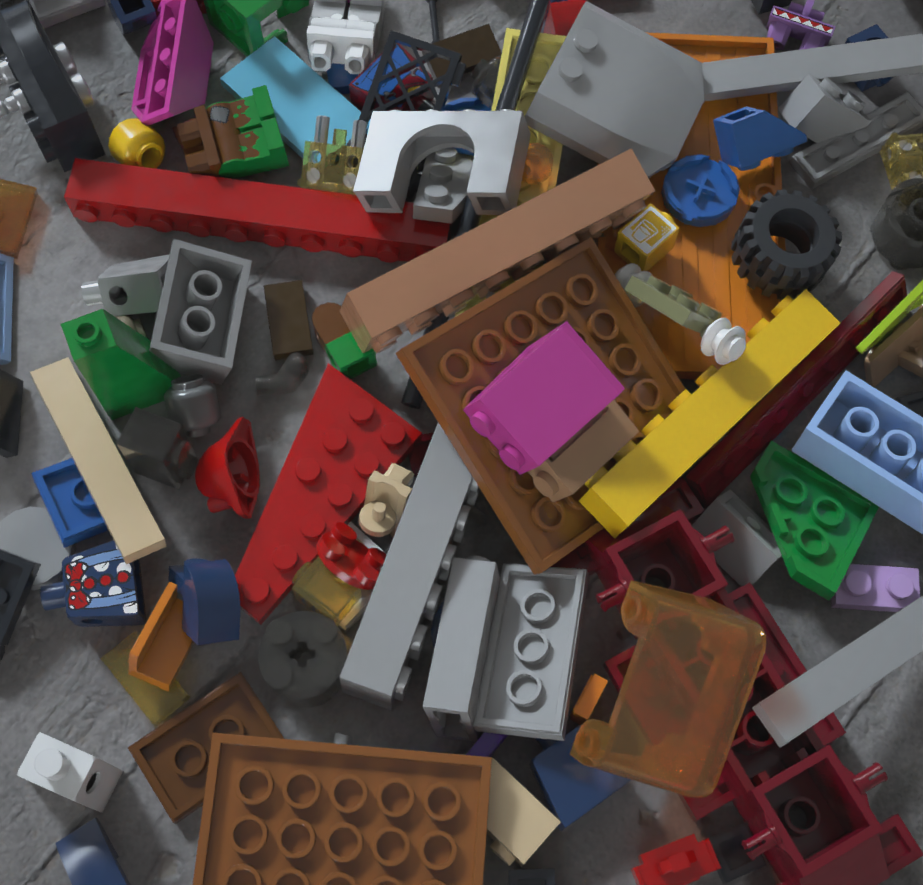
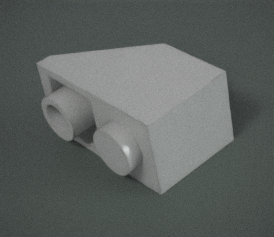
(823, 110)

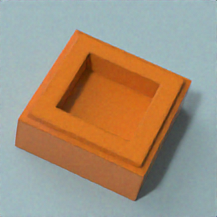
(588, 699)

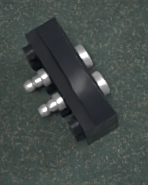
(47, 86)

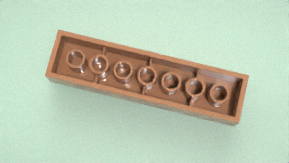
(494, 252)

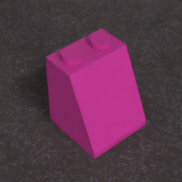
(543, 399)

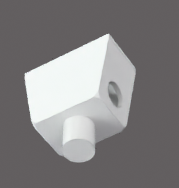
(67, 772)

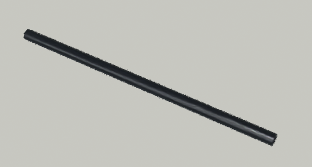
(508, 100)

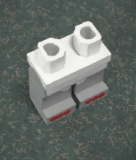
(344, 34)

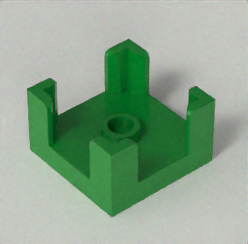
(241, 21)

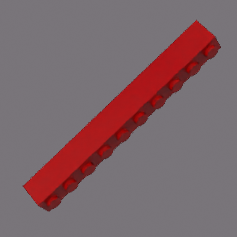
(247, 211)

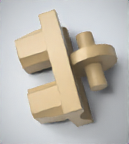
(385, 501)

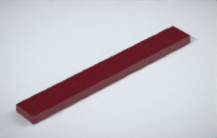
(793, 393)

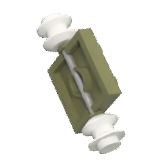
(717, 333)

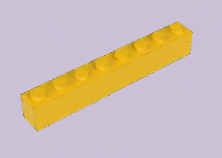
(707, 414)

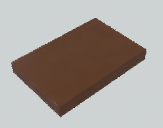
(179, 750)

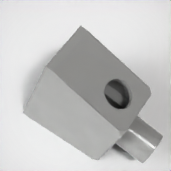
(128, 287)

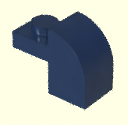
(209, 600)

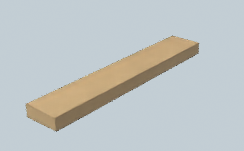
(98, 461)

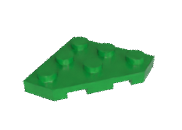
(811, 518)

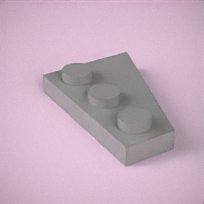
(443, 186)

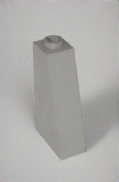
(461, 648)

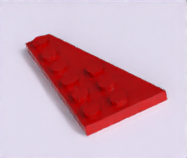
(320, 484)

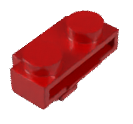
(676, 863)

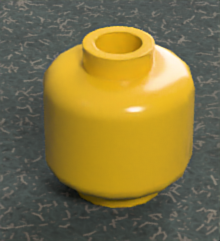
(136, 144)

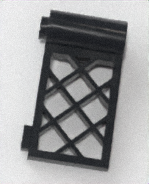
(452, 77)

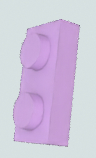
(877, 588)

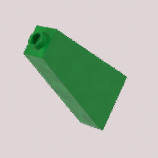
(117, 363)

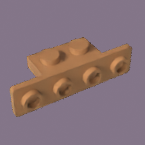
(900, 349)

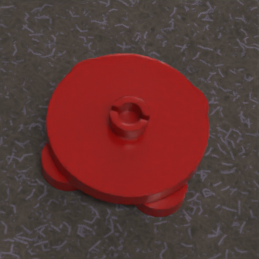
(349, 557)

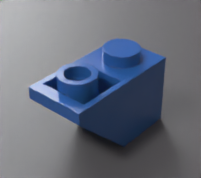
(754, 135)

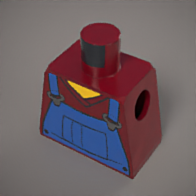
(391, 90)

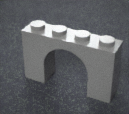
(404, 138)

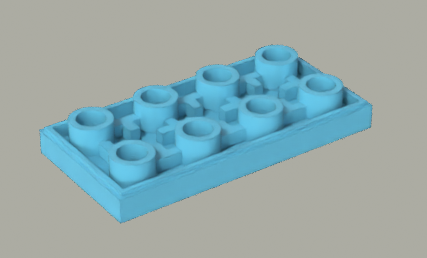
(295, 94)

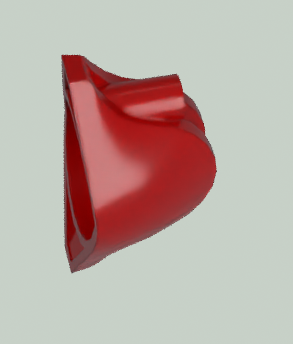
(230, 471)

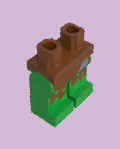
(236, 137)

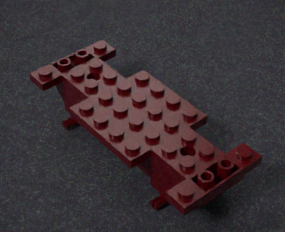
(763, 780)

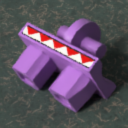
(800, 23)

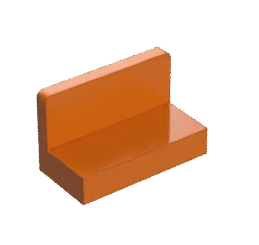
(162, 643)

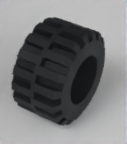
(798, 221)

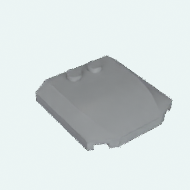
(618, 93)

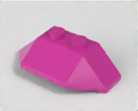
(173, 63)

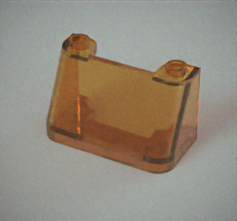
(678, 692)

